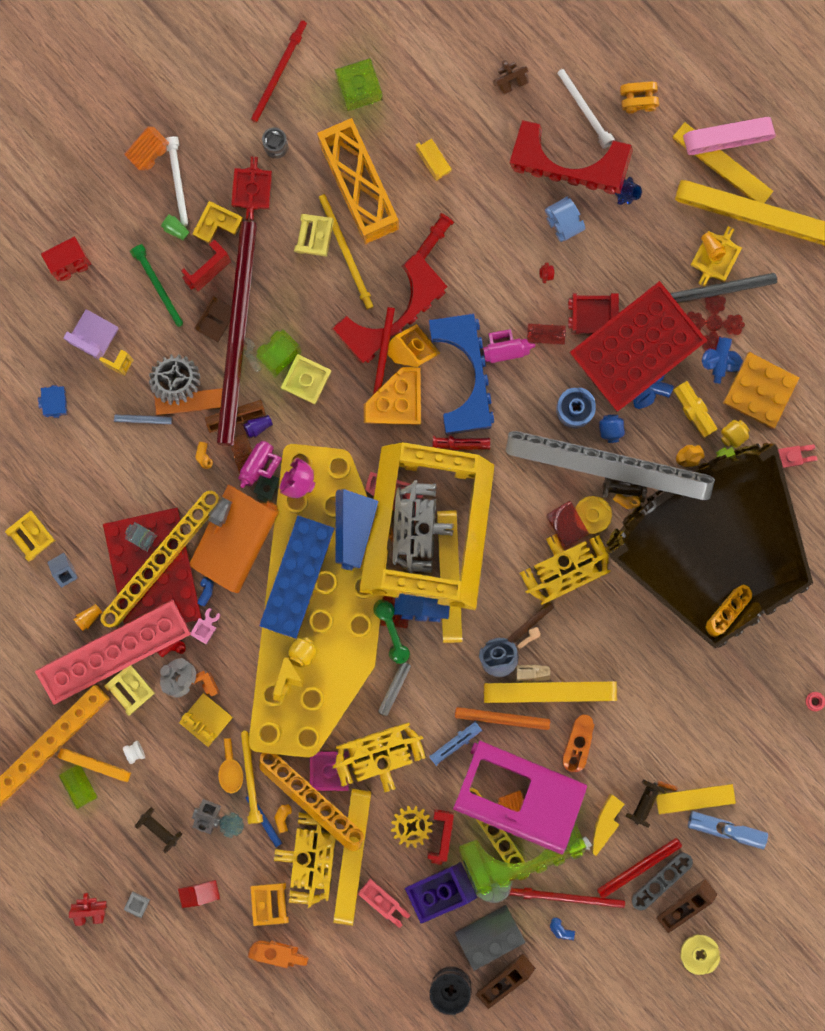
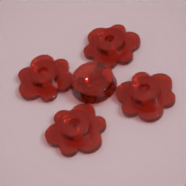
(715, 322)

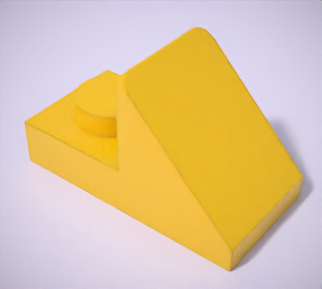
(286, 675)

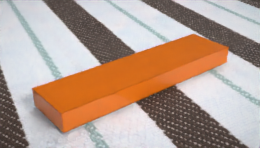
(201, 401)

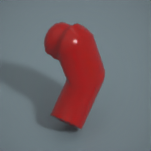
(178, 646)

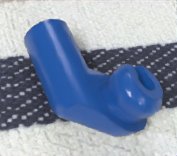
(207, 592)
(559, 931)

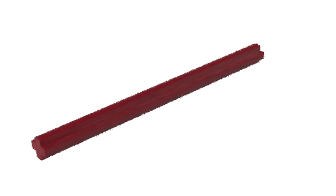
(236, 334)

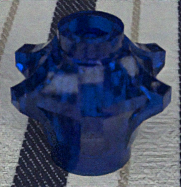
(629, 192)

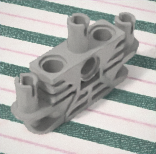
(404, 527)

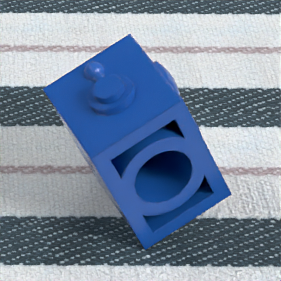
(53, 401)

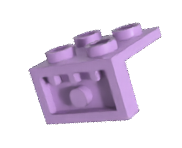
(92, 334)

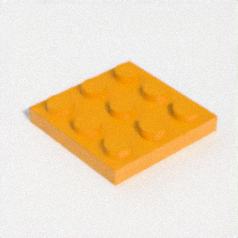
(761, 390)

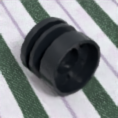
(450, 1002)

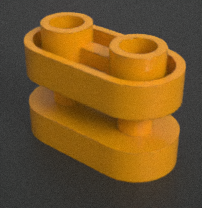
(648, 103)

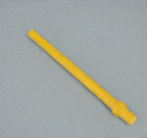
(364, 295)

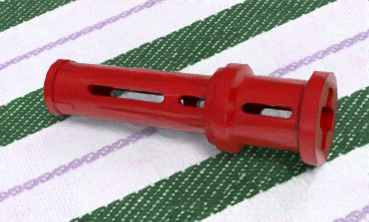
(436, 232)
(461, 443)

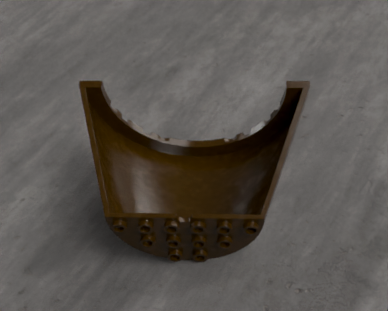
(701, 550)

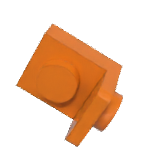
(209, 684)

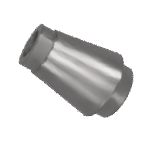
(220, 512)

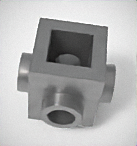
(206, 816)

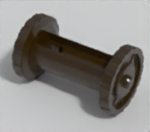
(624, 488)
(645, 803)
(155, 827)

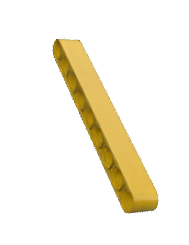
(751, 211)
(152, 564)

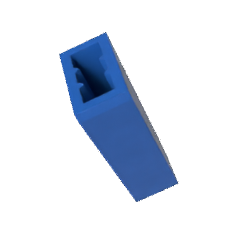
(353, 527)

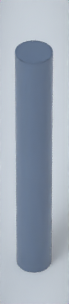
(143, 419)

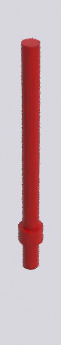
(295, 39)
(384, 349)
(528, 893)

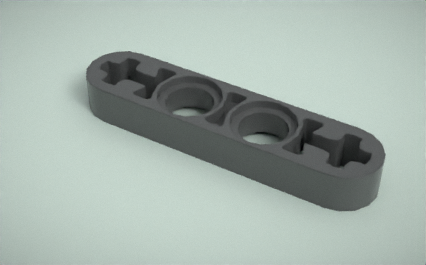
(659, 878)

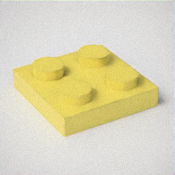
(306, 379)

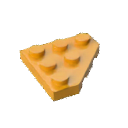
(397, 400)

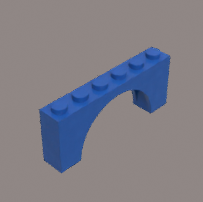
(462, 333)

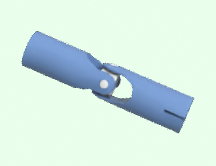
(739, 833)

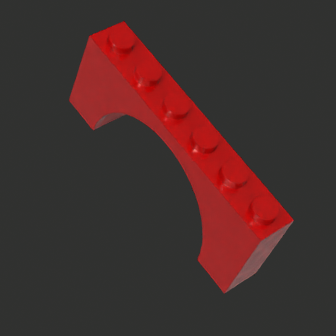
(605, 174)
(424, 288)

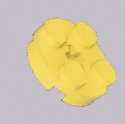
(699, 943)

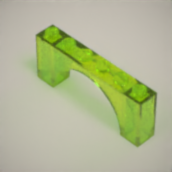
(489, 873)

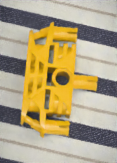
(571, 580)
(375, 743)
(301, 871)

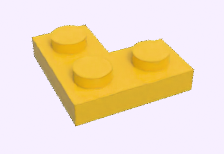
(214, 218)

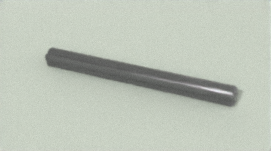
(724, 288)

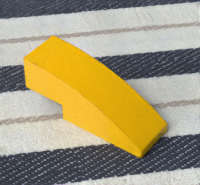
(605, 823)

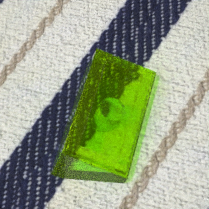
(78, 786)

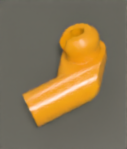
(201, 456)
(627, 502)
(280, 817)

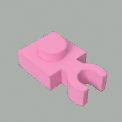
(204, 629)

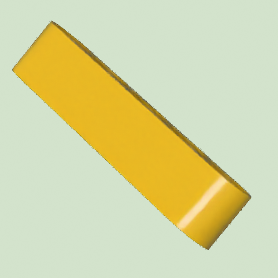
(496, 838)

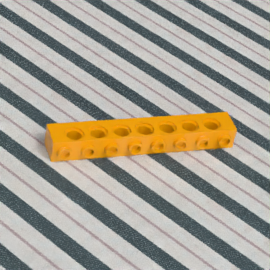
(51, 741)

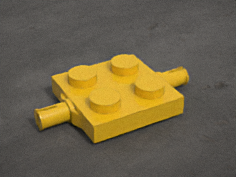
(721, 268)

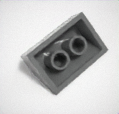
(490, 937)

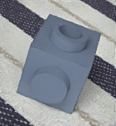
(62, 570)

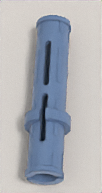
(455, 743)

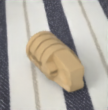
(531, 673)

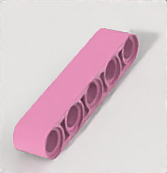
(729, 135)

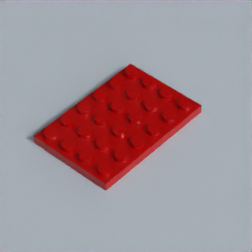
(638, 346)
(127, 558)

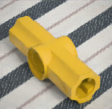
(695, 409)

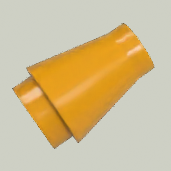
(713, 247)
(87, 617)

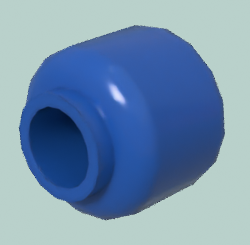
(611, 428)

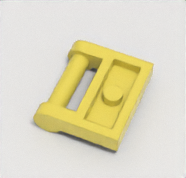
(319, 236)
(135, 686)

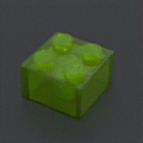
(358, 84)
(278, 352)

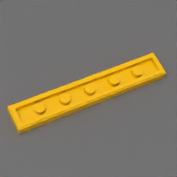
(729, 170)

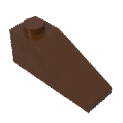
(687, 906)
(506, 981)

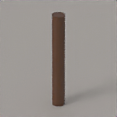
(530, 623)

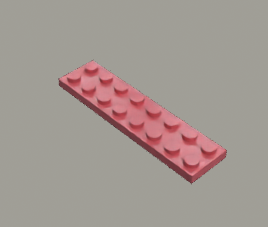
(113, 652)

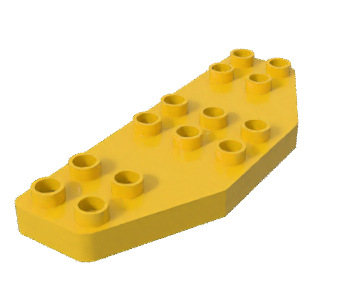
(336, 620)

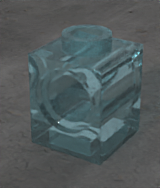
(140, 536)

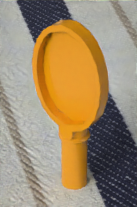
(230, 771)

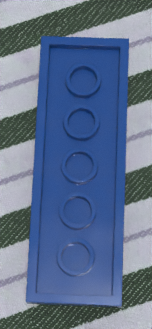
(297, 577)

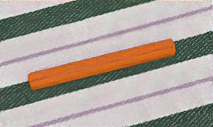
(502, 718)

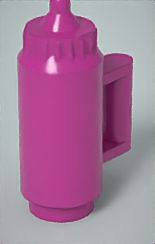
(506, 350)
(256, 463)

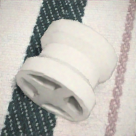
(134, 752)

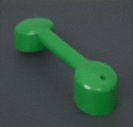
(385, 611)

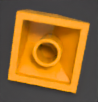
(412, 347)

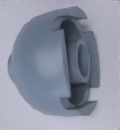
(499, 657)

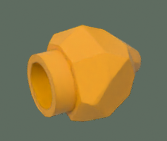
(690, 456)

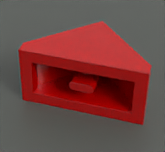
(199, 894)

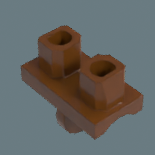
(519, 75)

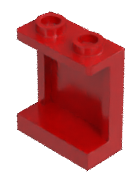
(209, 269)
(591, 312)
(447, 817)

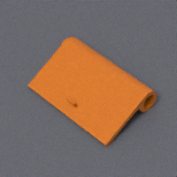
(231, 550)

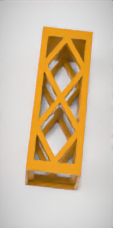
(334, 137)

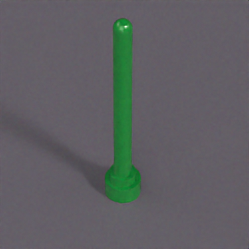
(139, 253)

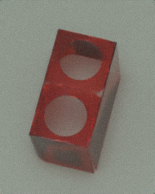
(567, 524)

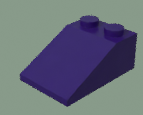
(441, 892)

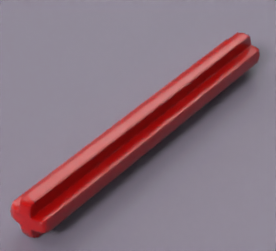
(639, 868)

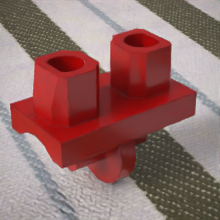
(88, 907)

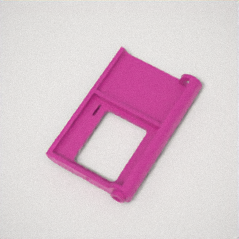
(546, 811)

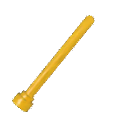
(254, 815)

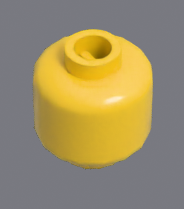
(735, 433)
(302, 652)

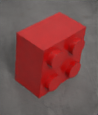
(66, 259)

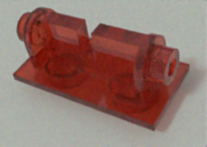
(546, 334)

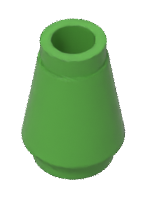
(174, 227)

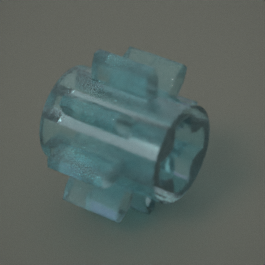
(231, 825)

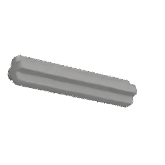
(394, 688)

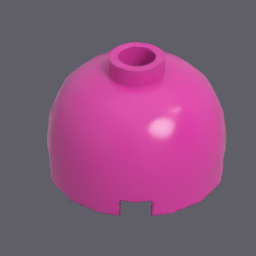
(297, 480)

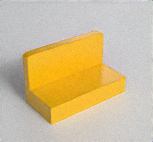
(433, 159)
(121, 363)

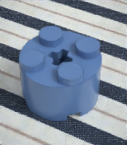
(565, 219)
(574, 397)

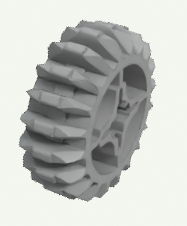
(161, 375)

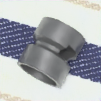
(275, 142)

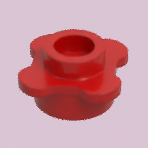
(546, 272)

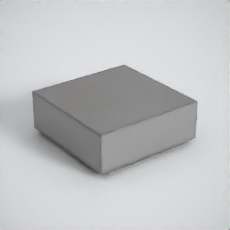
(137, 904)

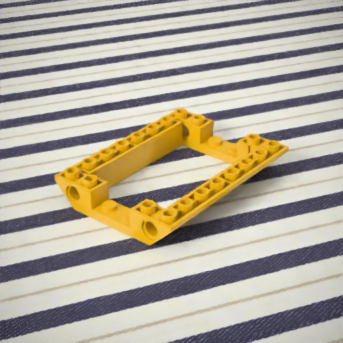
(392, 583)

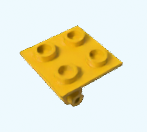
(205, 720)

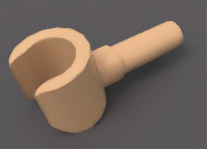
(534, 634)

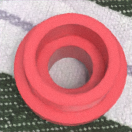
(821, 701)

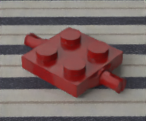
(251, 188)

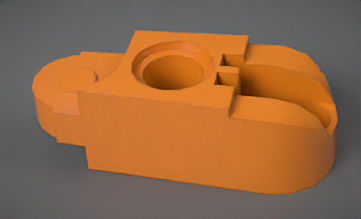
(583, 727)
(276, 954)

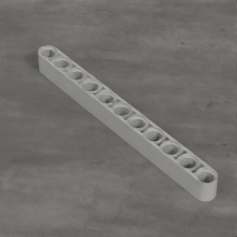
(610, 465)

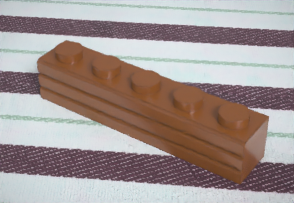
(244, 413)

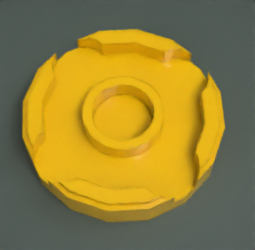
(594, 513)

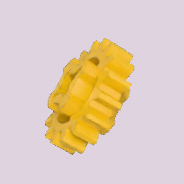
(419, 831)

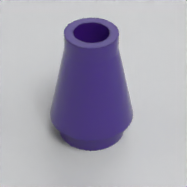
(257, 426)

